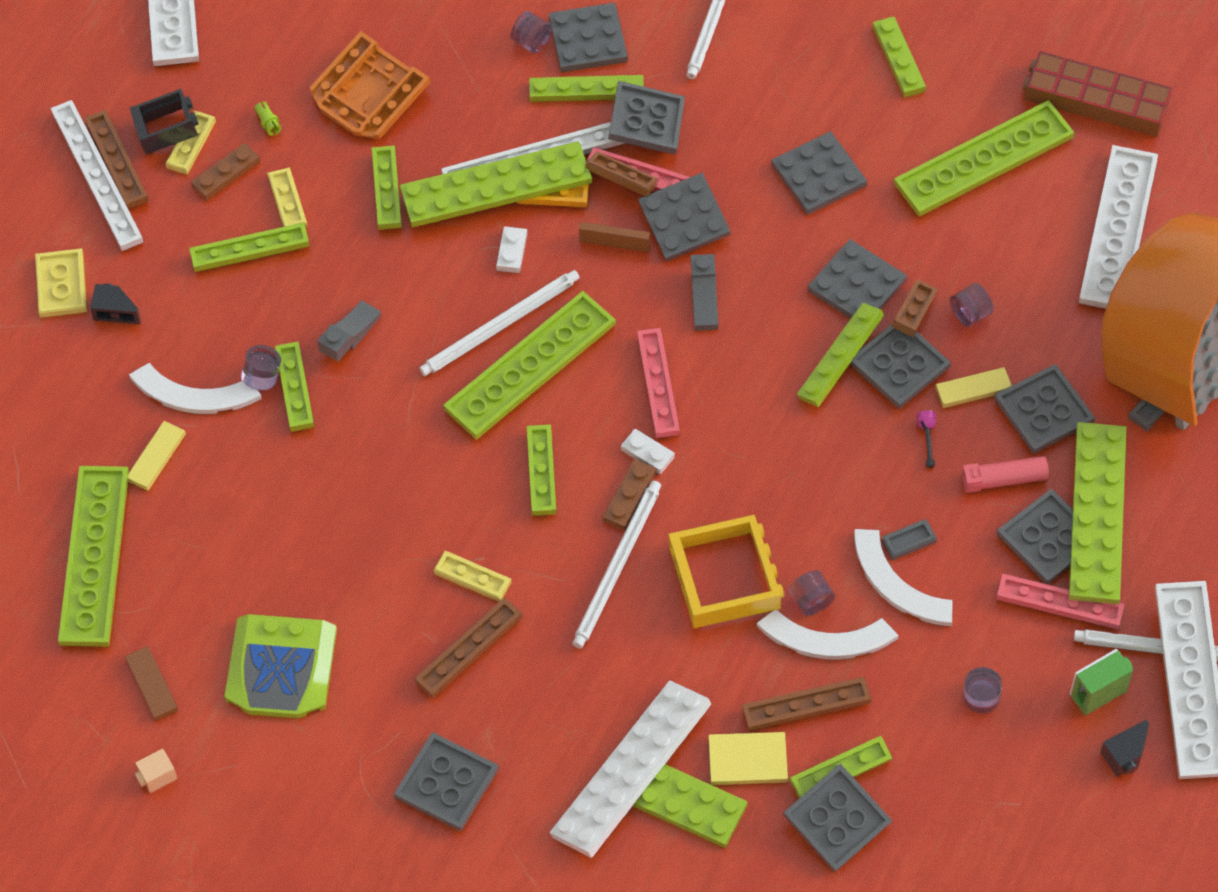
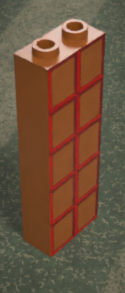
(1097, 93)

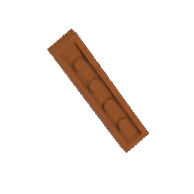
(116, 159)
(468, 648)
(806, 703)

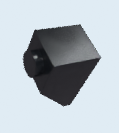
(113, 305)
(1125, 749)

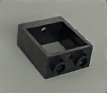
(161, 107)

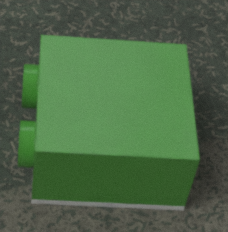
(1101, 681)

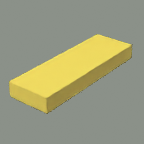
(186, 152)
(286, 197)
(972, 387)
(156, 455)
(472, 576)

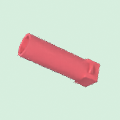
(1004, 473)

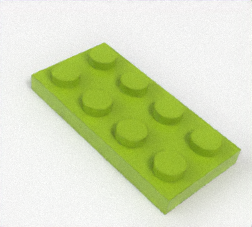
(692, 805)

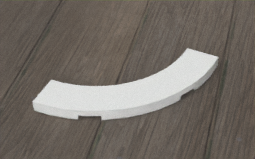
(192, 399)
(892, 587)
(826, 645)

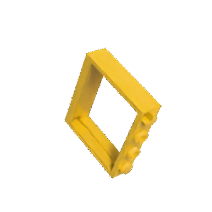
(734, 608)

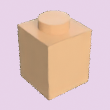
(155, 771)

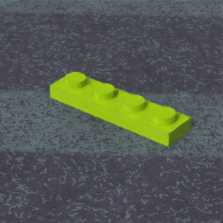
(899, 56)
(386, 187)
(295, 387)
(541, 470)
(855, 761)

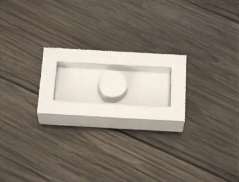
(511, 249)
(647, 451)

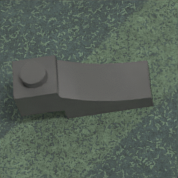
(704, 292)
(348, 331)

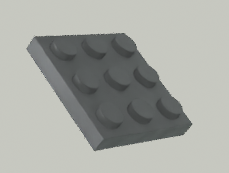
(588, 37)
(646, 117)
(819, 173)
(684, 216)
(856, 278)
(899, 364)
(1043, 408)
(1042, 536)
(446, 781)
(837, 817)

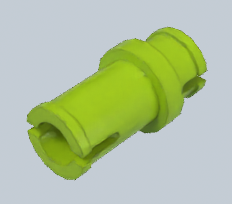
(268, 119)

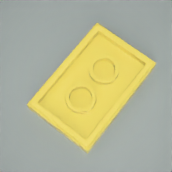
(61, 283)
(748, 758)

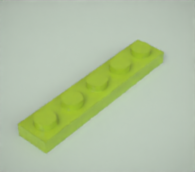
(578, 87)
(249, 247)
(840, 354)

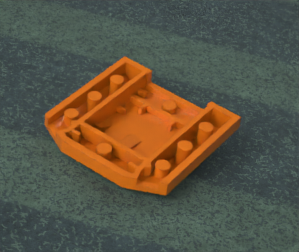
(367, 88)

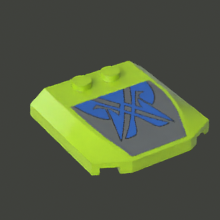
(280, 665)

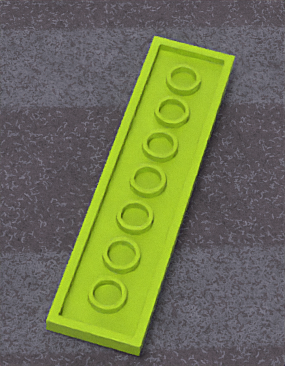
(983, 158)
(495, 184)
(529, 365)
(1097, 513)
(93, 556)

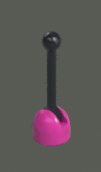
(926, 421)

